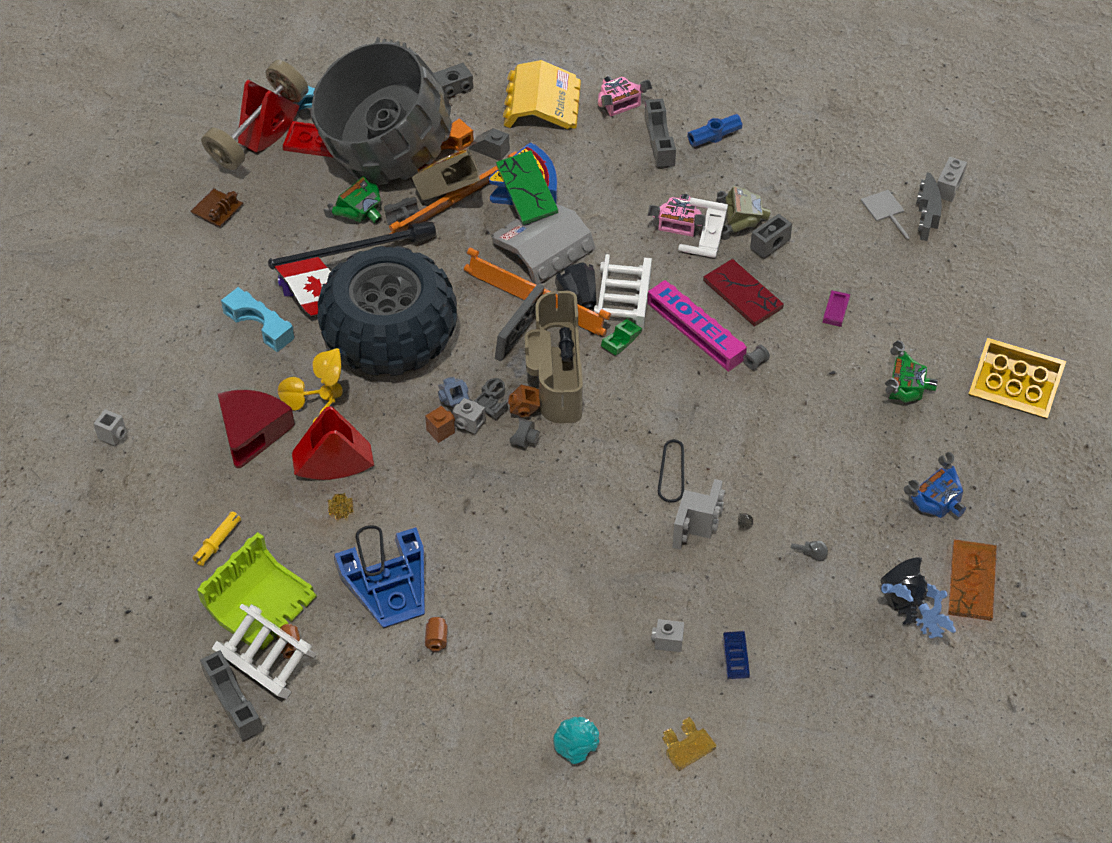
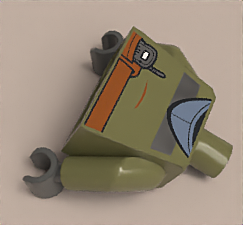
(743, 210)

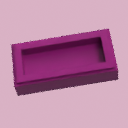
(836, 308)

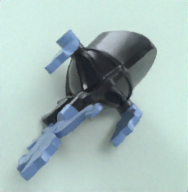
(908, 588)

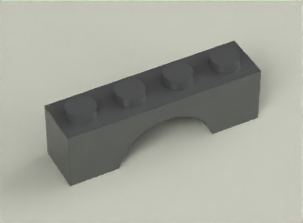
(661, 142)
(230, 696)

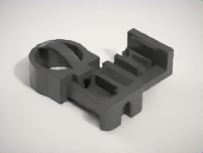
(491, 403)

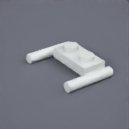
(711, 231)

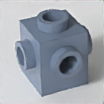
(459, 391)

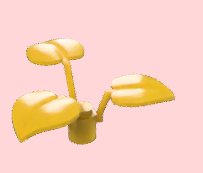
(325, 366)

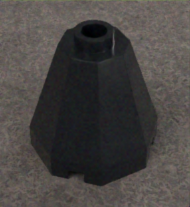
(581, 281)

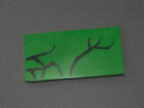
(527, 187)

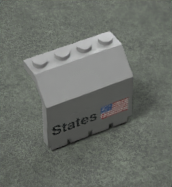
(547, 243)

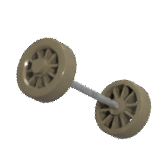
(223, 147)

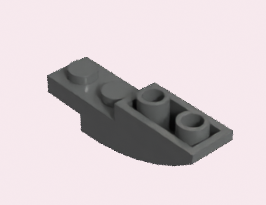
(930, 206)

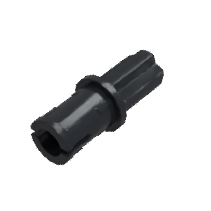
(566, 344)

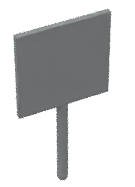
(883, 206)

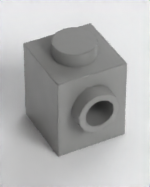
(110, 427)
(668, 635)

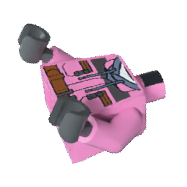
(621, 94)
(678, 216)

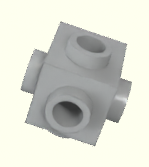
(469, 415)

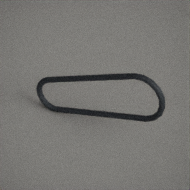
(662, 468)
(381, 550)

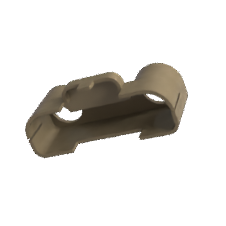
(544, 361)

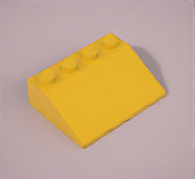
(1017, 378)

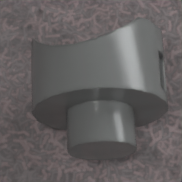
(525, 434)

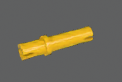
(211, 545)

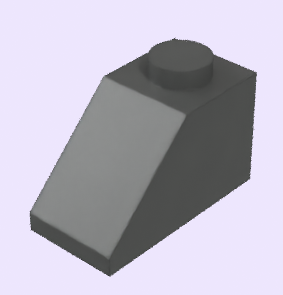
(492, 144)

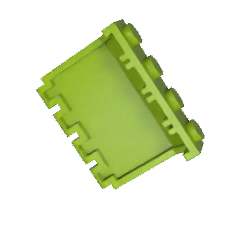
(258, 580)

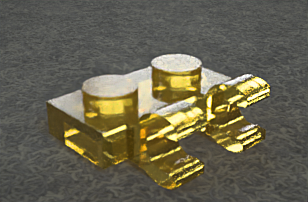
(691, 748)

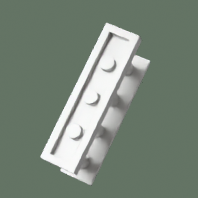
(639, 300)
(245, 660)

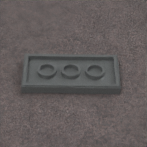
(518, 323)

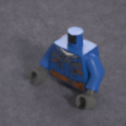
(940, 491)

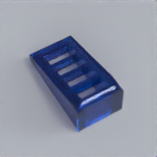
(735, 641)

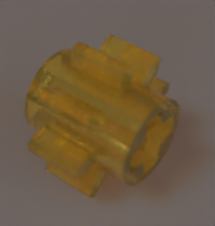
(340, 506)

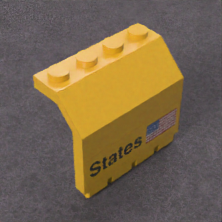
(544, 92)

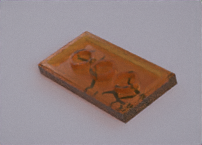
(972, 580)

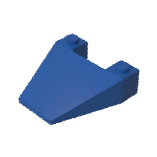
(398, 590)

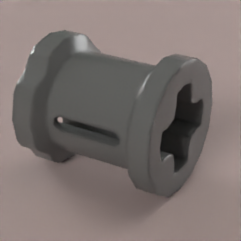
(756, 357)

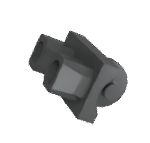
(401, 210)

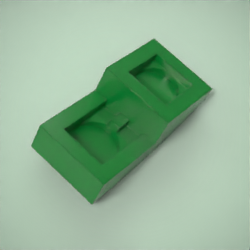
(622, 337)

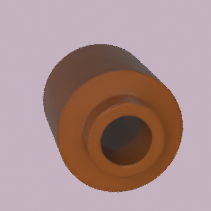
(293, 631)
(436, 634)

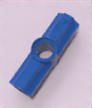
(714, 130)

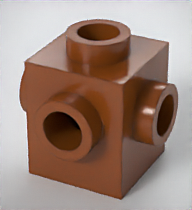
(524, 401)

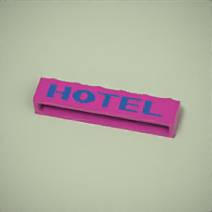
(697, 325)

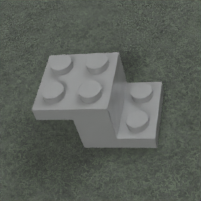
(698, 514)

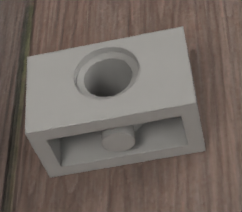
(951, 178)

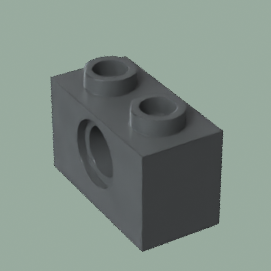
(455, 79)
(771, 235)

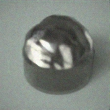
(745, 521)

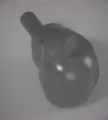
(815, 548)

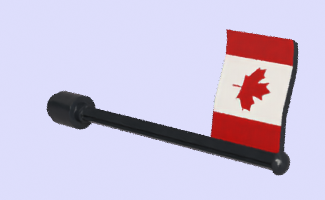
(307, 273)

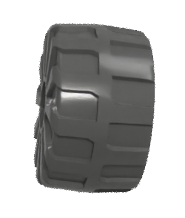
(381, 112)

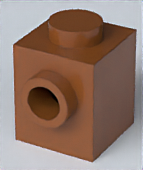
(440, 424)

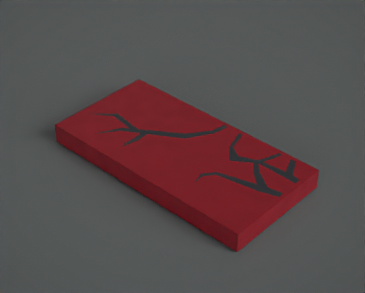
(743, 292)

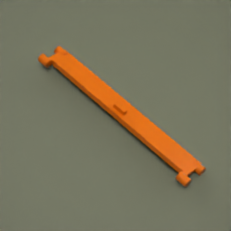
(445, 202)
(522, 288)

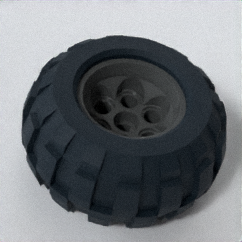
(387, 310)

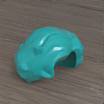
(576, 739)

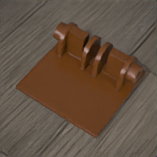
(217, 206)

